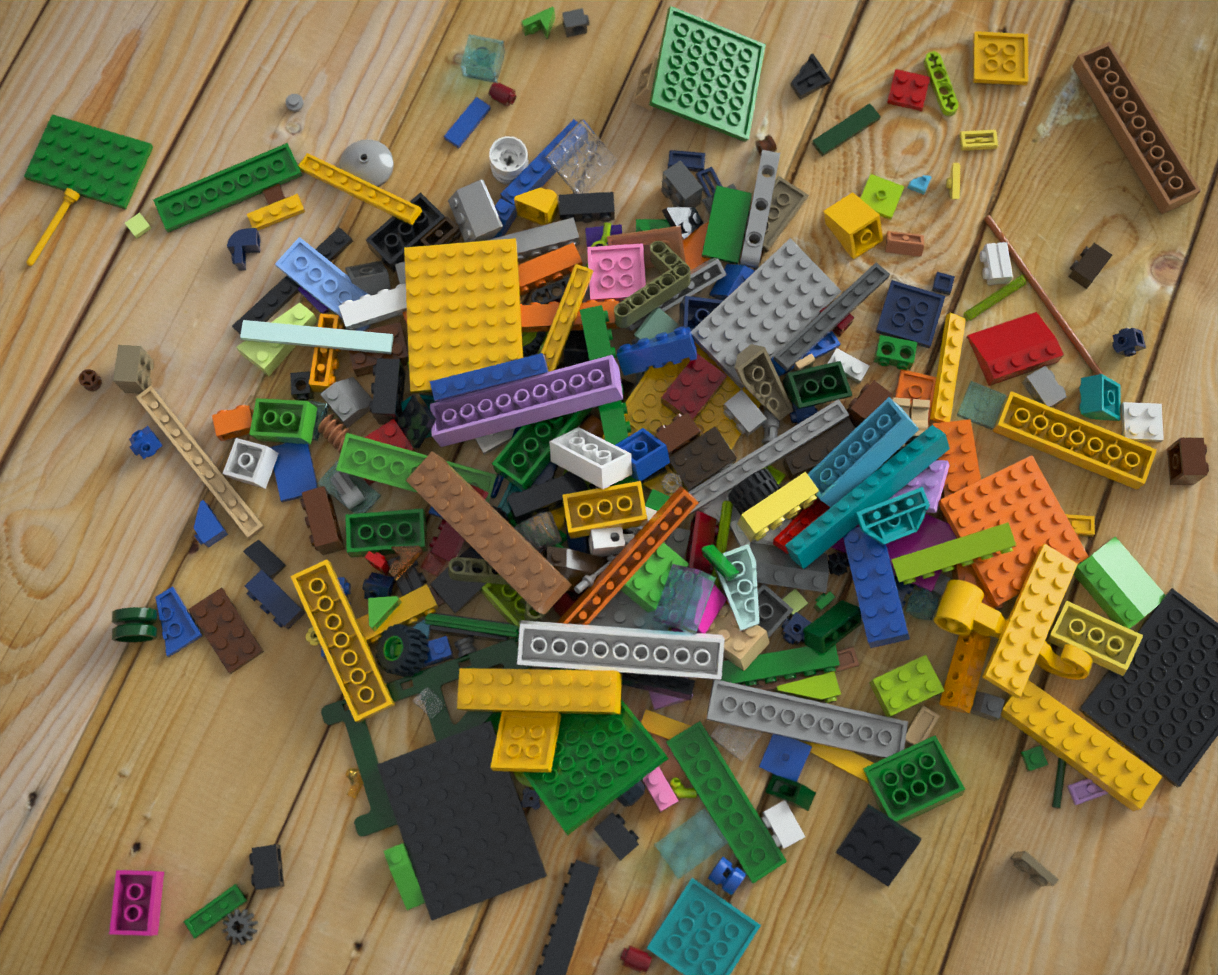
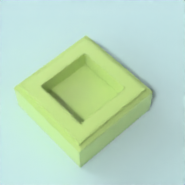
(138, 225)
(795, 601)

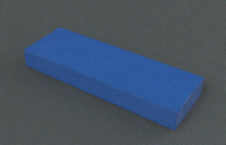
(467, 122)

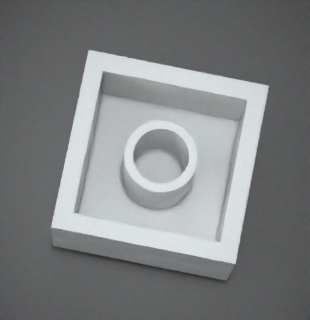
(250, 463)

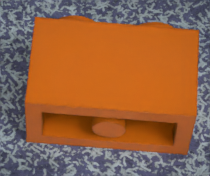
(233, 422)

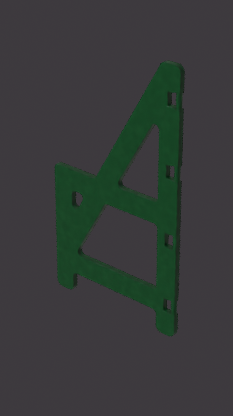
(381, 813)

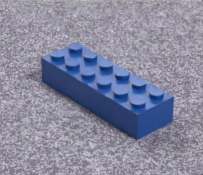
(875, 589)

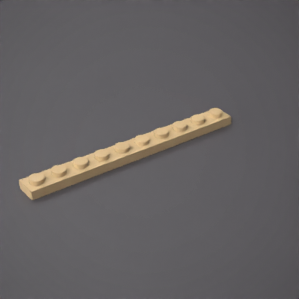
(200, 462)

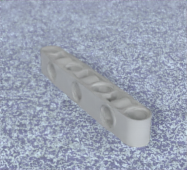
(758, 219)

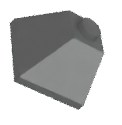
(369, 277)

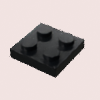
(416, 421)

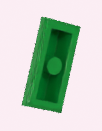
(720, 562)

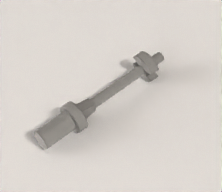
(588, 581)

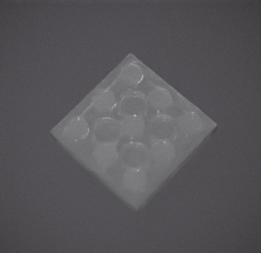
(581, 158)

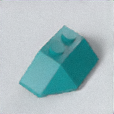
(894, 516)

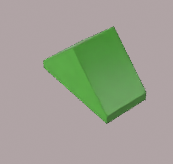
(380, 609)

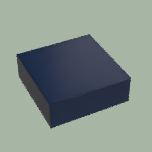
(943, 283)

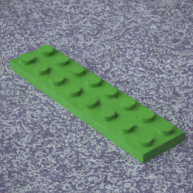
(394, 464)

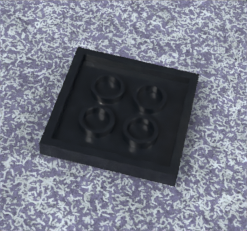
(878, 845)

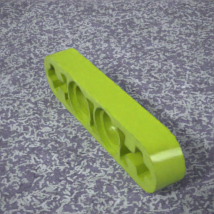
(941, 83)

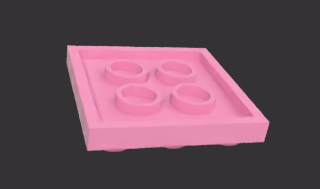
(617, 271)

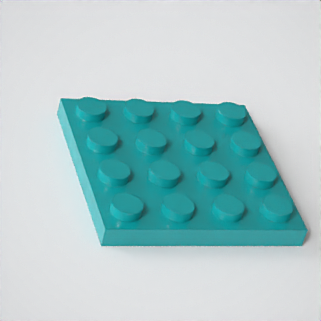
(703, 933)

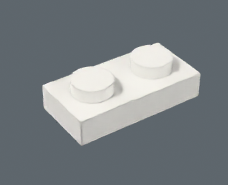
(852, 367)

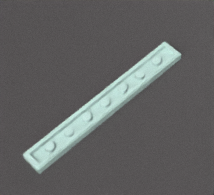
(316, 337)

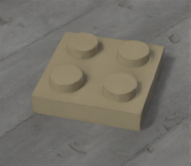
(1038, 872)

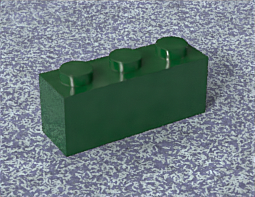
(832, 626)

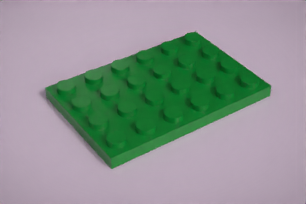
(88, 161)

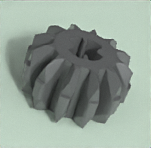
(237, 935)

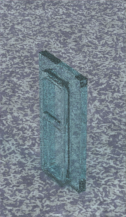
(369, 493)

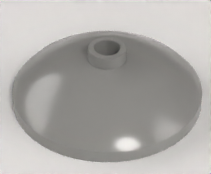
(377, 166)

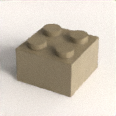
(133, 369)

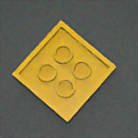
(1000, 58)
(526, 742)

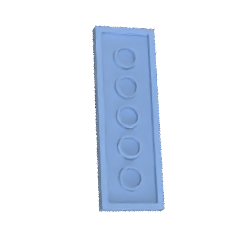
(319, 277)

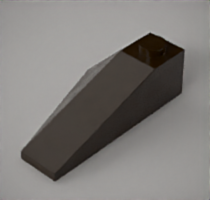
(573, 564)

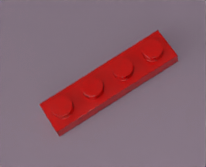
(802, 521)

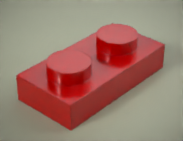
(378, 562)

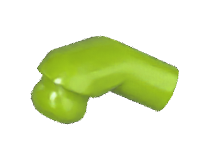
(680, 790)

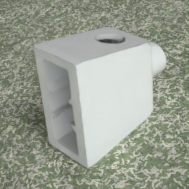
(602, 541)

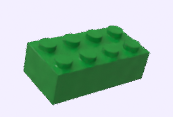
(385, 529)

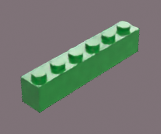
(781, 664)

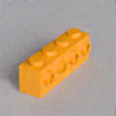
(325, 359)
(965, 672)

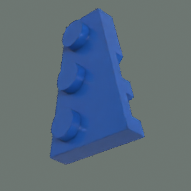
(176, 622)

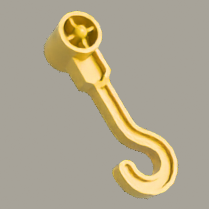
(962, 612)

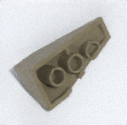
(762, 381)

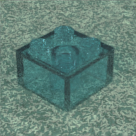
(483, 58)

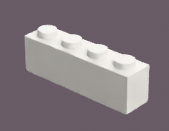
(374, 308)

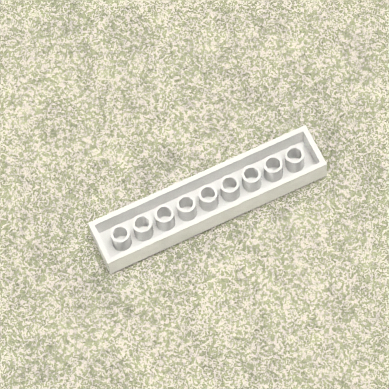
(620, 649)

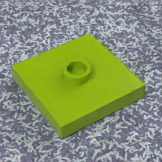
(882, 195)

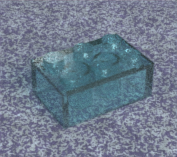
(684, 599)
(691, 843)

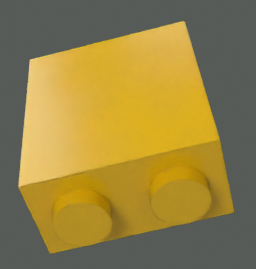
(854, 225)

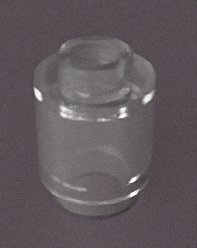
(668, 489)

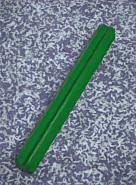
(472, 625)

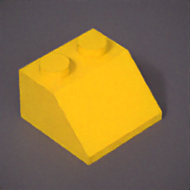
(537, 206)

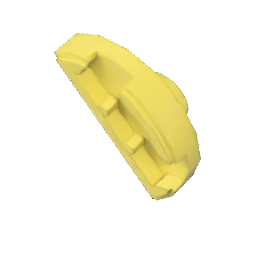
(953, 182)

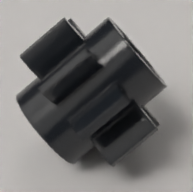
(838, 563)

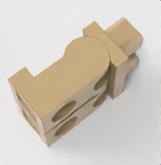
(918, 413)

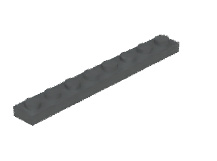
(831, 316)

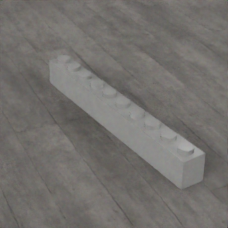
(532, 242)

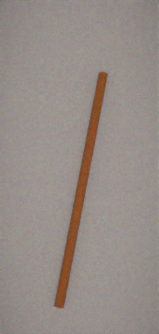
(1043, 296)

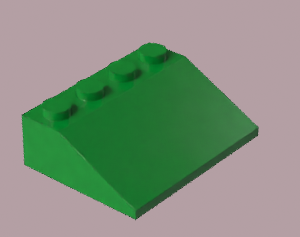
(914, 781)

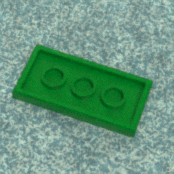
(726, 224)

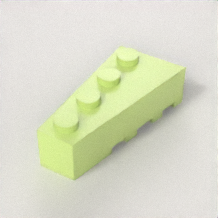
(270, 355)

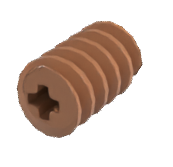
(333, 431)

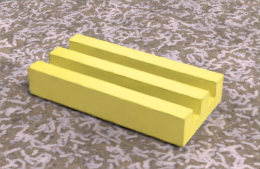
(978, 143)

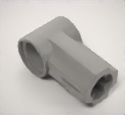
(349, 493)

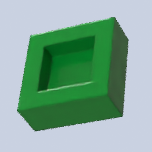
(823, 601)
(1034, 758)

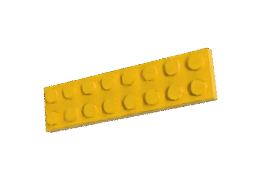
(1030, 621)

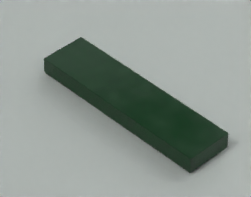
(846, 129)

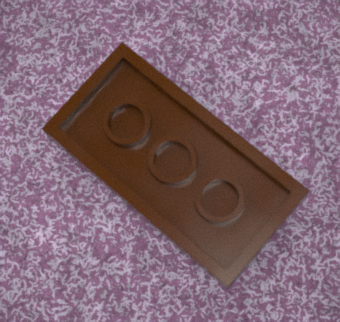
(226, 630)

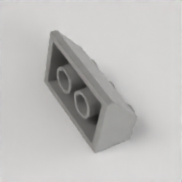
(475, 212)

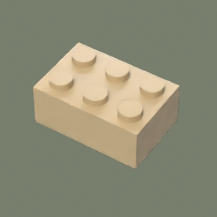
(739, 646)

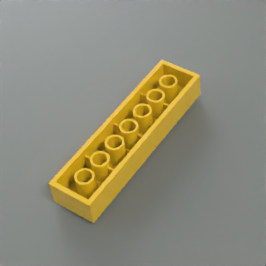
(1074, 440)
(342, 641)
(539, 691)
(1081, 746)

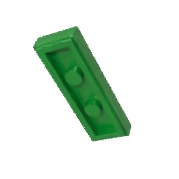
(215, 911)

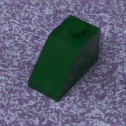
(790, 791)

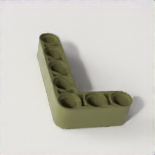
(674, 279)
(485, 576)

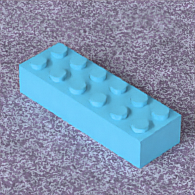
(862, 452)

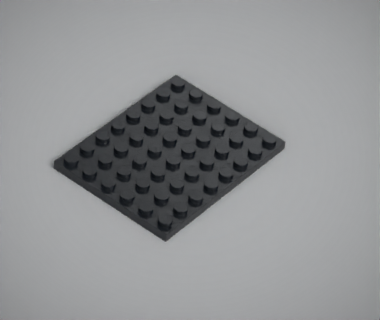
(1169, 693)
(461, 821)

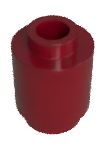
(502, 94)
(635, 959)

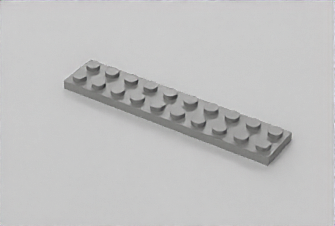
(805, 720)

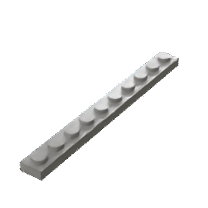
(769, 453)

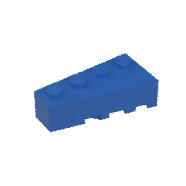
(657, 351)

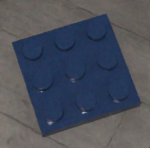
(910, 313)

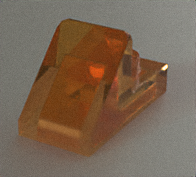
(408, 556)

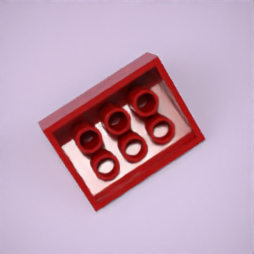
(1015, 348)

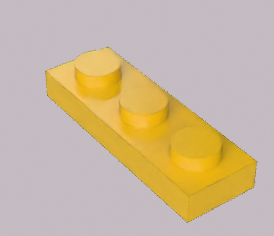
(276, 212)

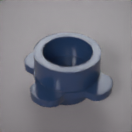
(526, 799)

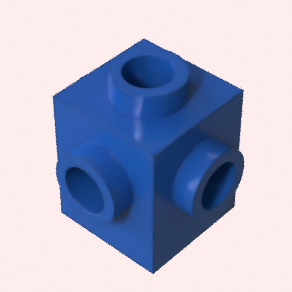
(144, 442)

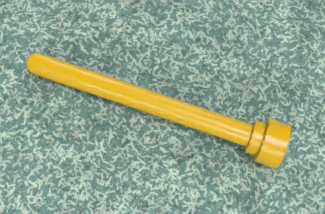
(70, 197)

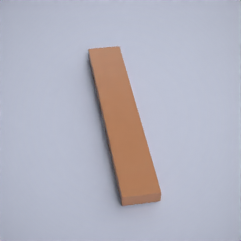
(847, 660)

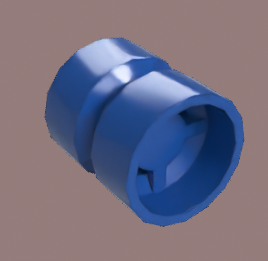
(732, 881)

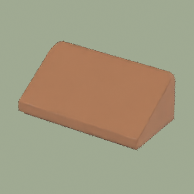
(904, 243)

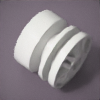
(505, 152)

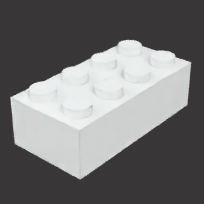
(591, 458)

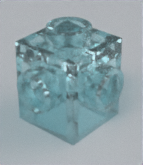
(922, 604)

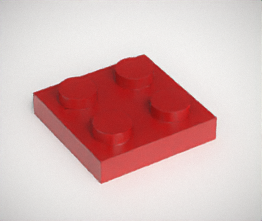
(908, 90)

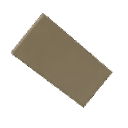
(784, 206)

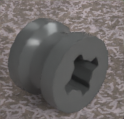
(465, 646)

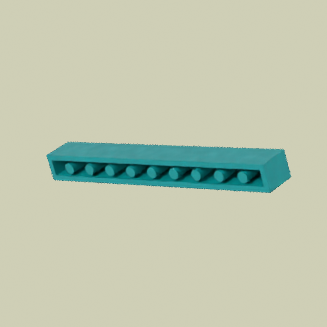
(873, 490)

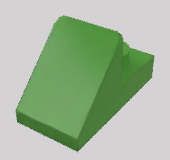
(542, 20)

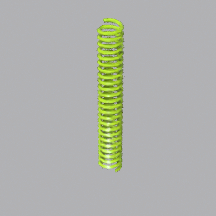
(974, 309)

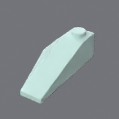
(742, 590)

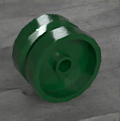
(134, 624)

